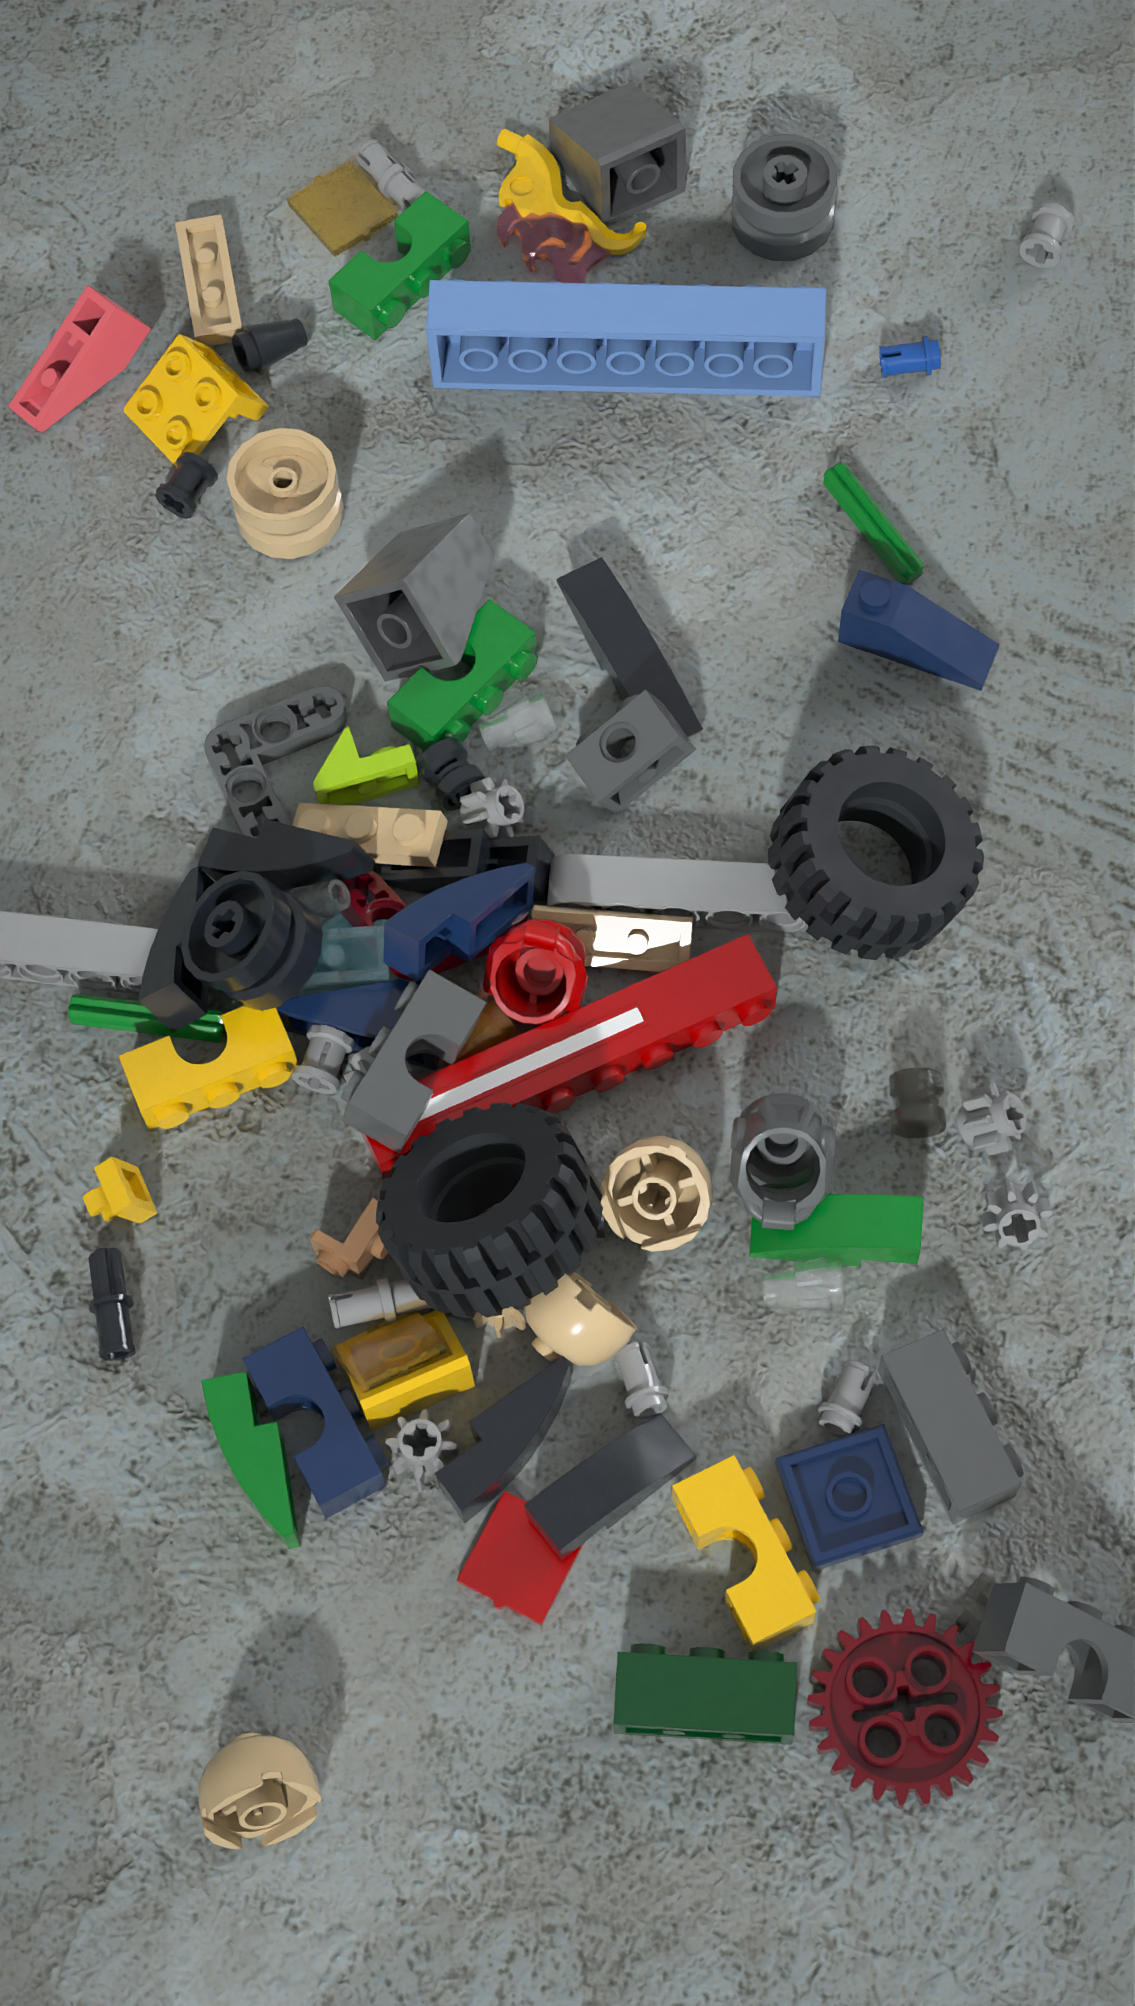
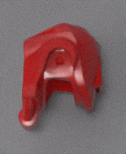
(537, 971)

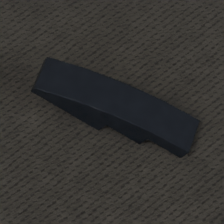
(623, 640)

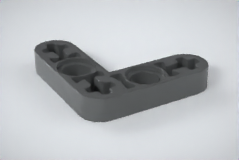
(255, 750)

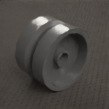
(783, 197)

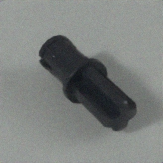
(111, 1304)

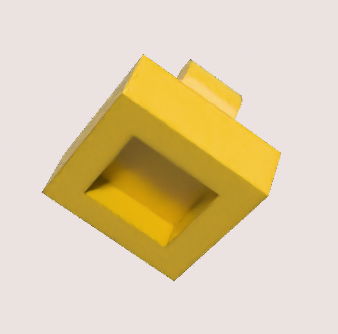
(120, 1193)

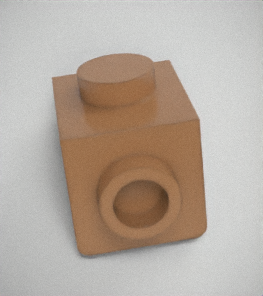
(356, 1252)

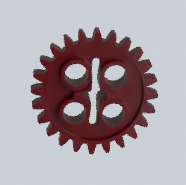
(918, 1762)

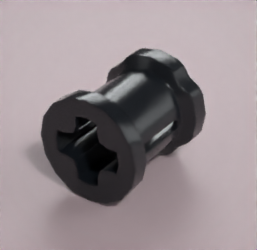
(186, 485)

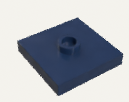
(848, 1497)

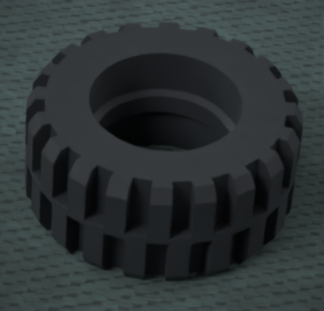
(909, 806)
(515, 1248)

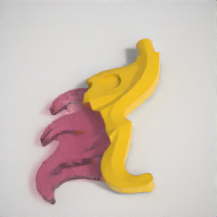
(548, 223)

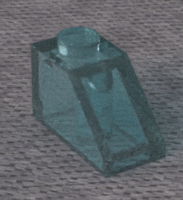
(350, 959)

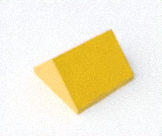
(424, 1385)

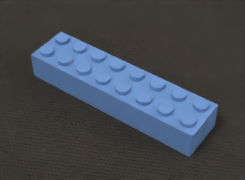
(626, 337)

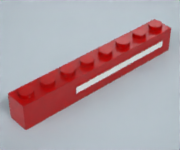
(602, 1041)

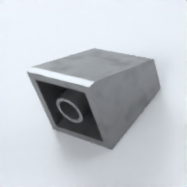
(620, 152)
(419, 597)

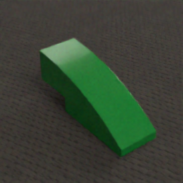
(848, 1230)
(253, 1452)

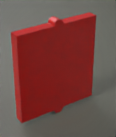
(516, 1563)

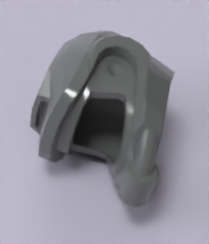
(782, 1145)

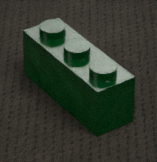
(705, 1695)

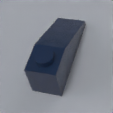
(914, 631)
(354, 1010)

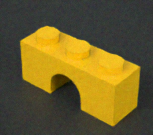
(173, 1089)
(726, 1506)

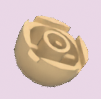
(657, 1193)
(577, 1323)
(255, 1790)

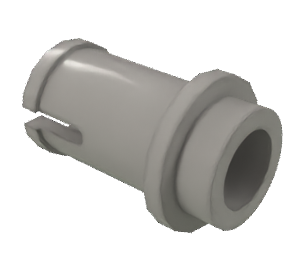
(641, 1381)
(847, 1400)

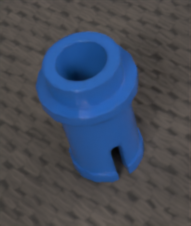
(910, 357)

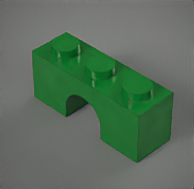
(379, 293)
(434, 709)

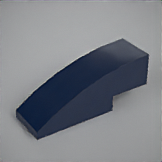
(457, 919)

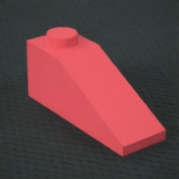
(80, 359)

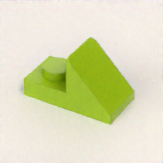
(353, 780)

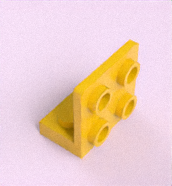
(190, 398)

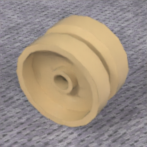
(285, 493)

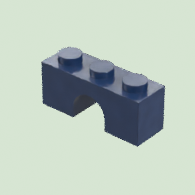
(295, 1378)

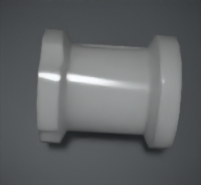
(1044, 242)
(323, 1077)

